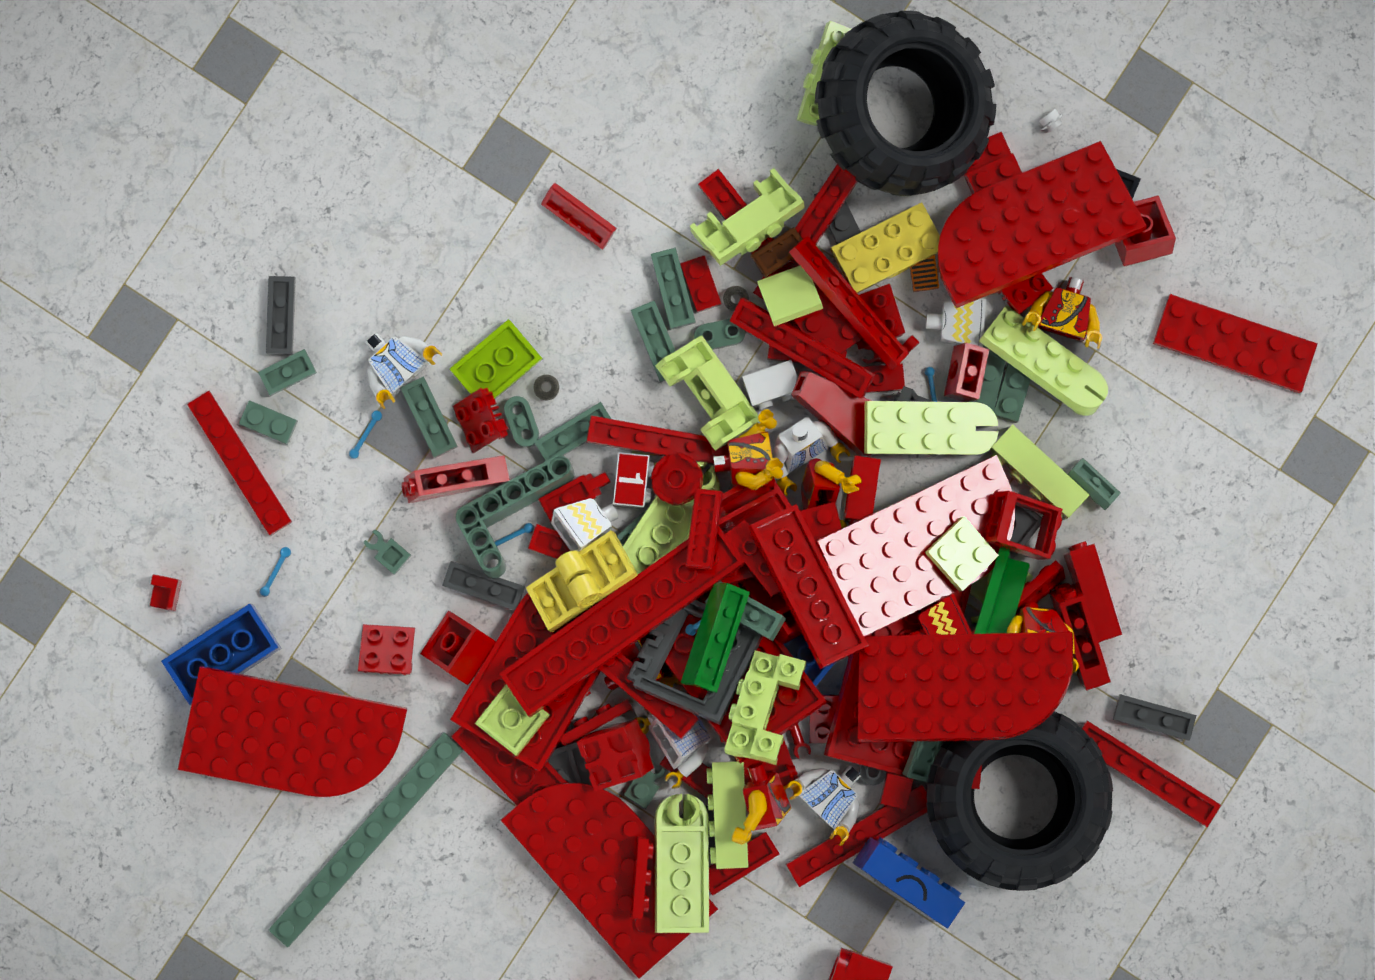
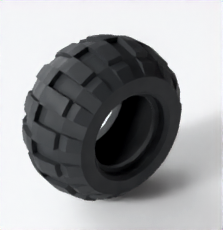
(958, 91)
(1054, 852)

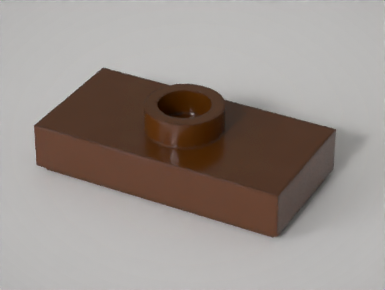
(776, 253)

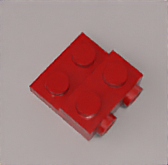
(993, 166)

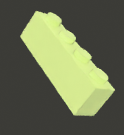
(1038, 471)
(729, 814)

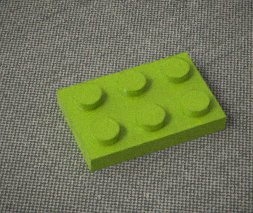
(497, 361)

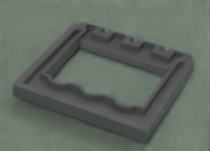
(655, 653)

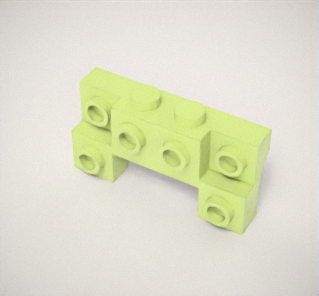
(831, 36)
(751, 224)
(713, 388)
(756, 699)

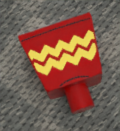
(943, 619)

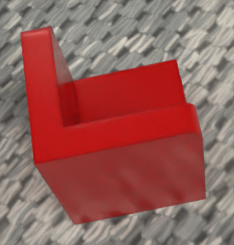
(165, 592)
(896, 791)

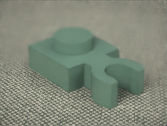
(390, 554)
(643, 788)

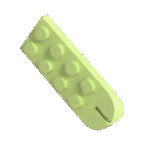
(1046, 362)
(928, 428)
(663, 527)
(681, 866)

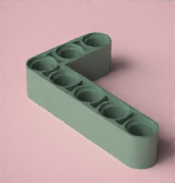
(507, 507)

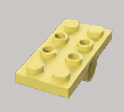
(887, 248)
(581, 580)

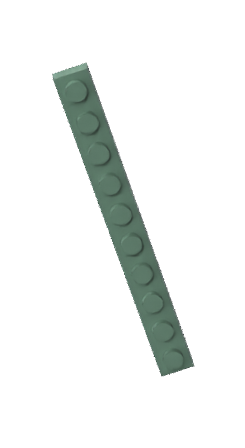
(366, 840)

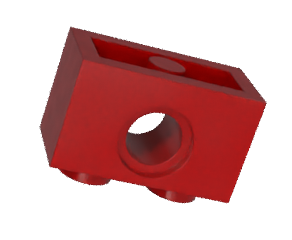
(966, 372)

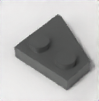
(570, 764)

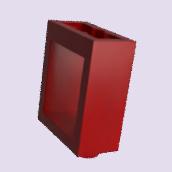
(861, 502)
(1001, 520)

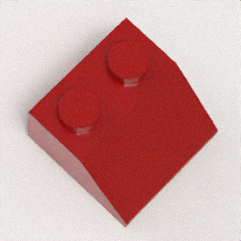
(1152, 243)
(458, 647)

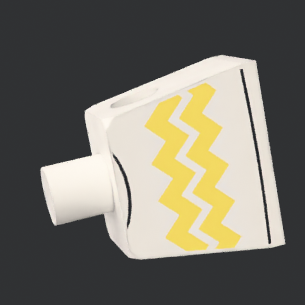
(959, 324)
(582, 523)

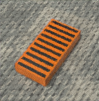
(924, 275)

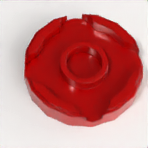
(676, 478)

